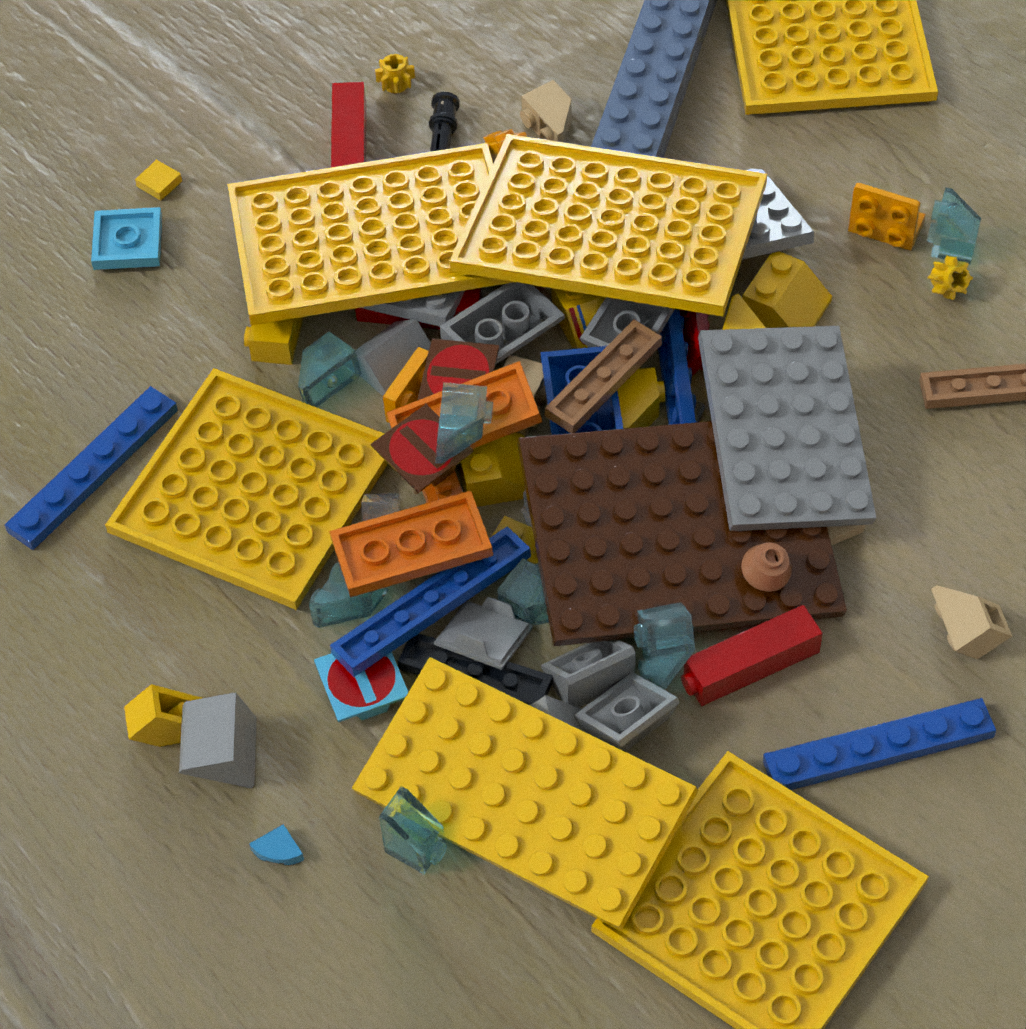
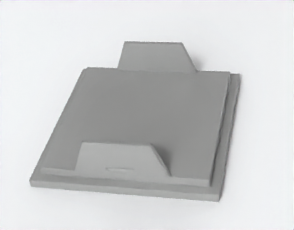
(485, 632)

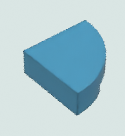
(277, 847)

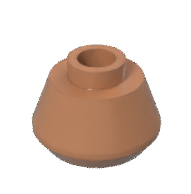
(767, 567)

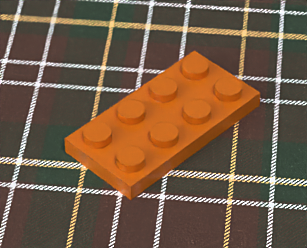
(511, 398)
(411, 543)

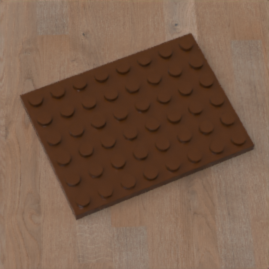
(645, 525)

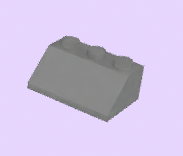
(504, 318)

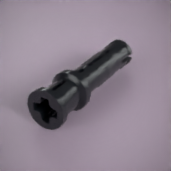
(443, 120)

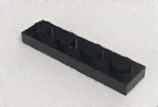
(514, 680)

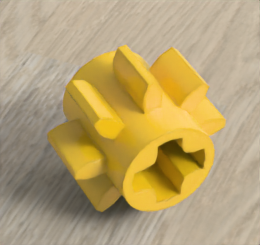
(395, 73)
(950, 277)

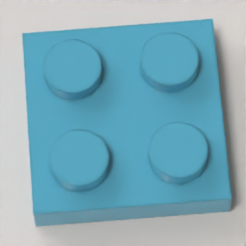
(126, 238)

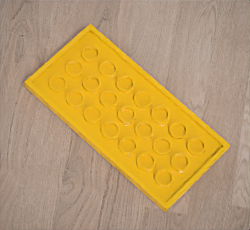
(529, 791)

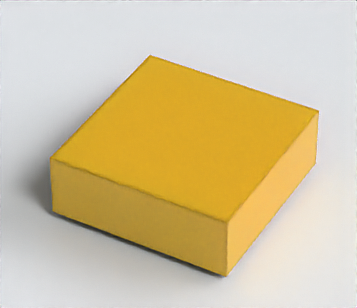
(158, 180)

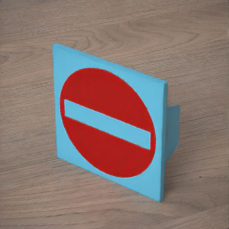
(364, 694)

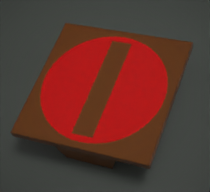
(455, 363)
(412, 450)

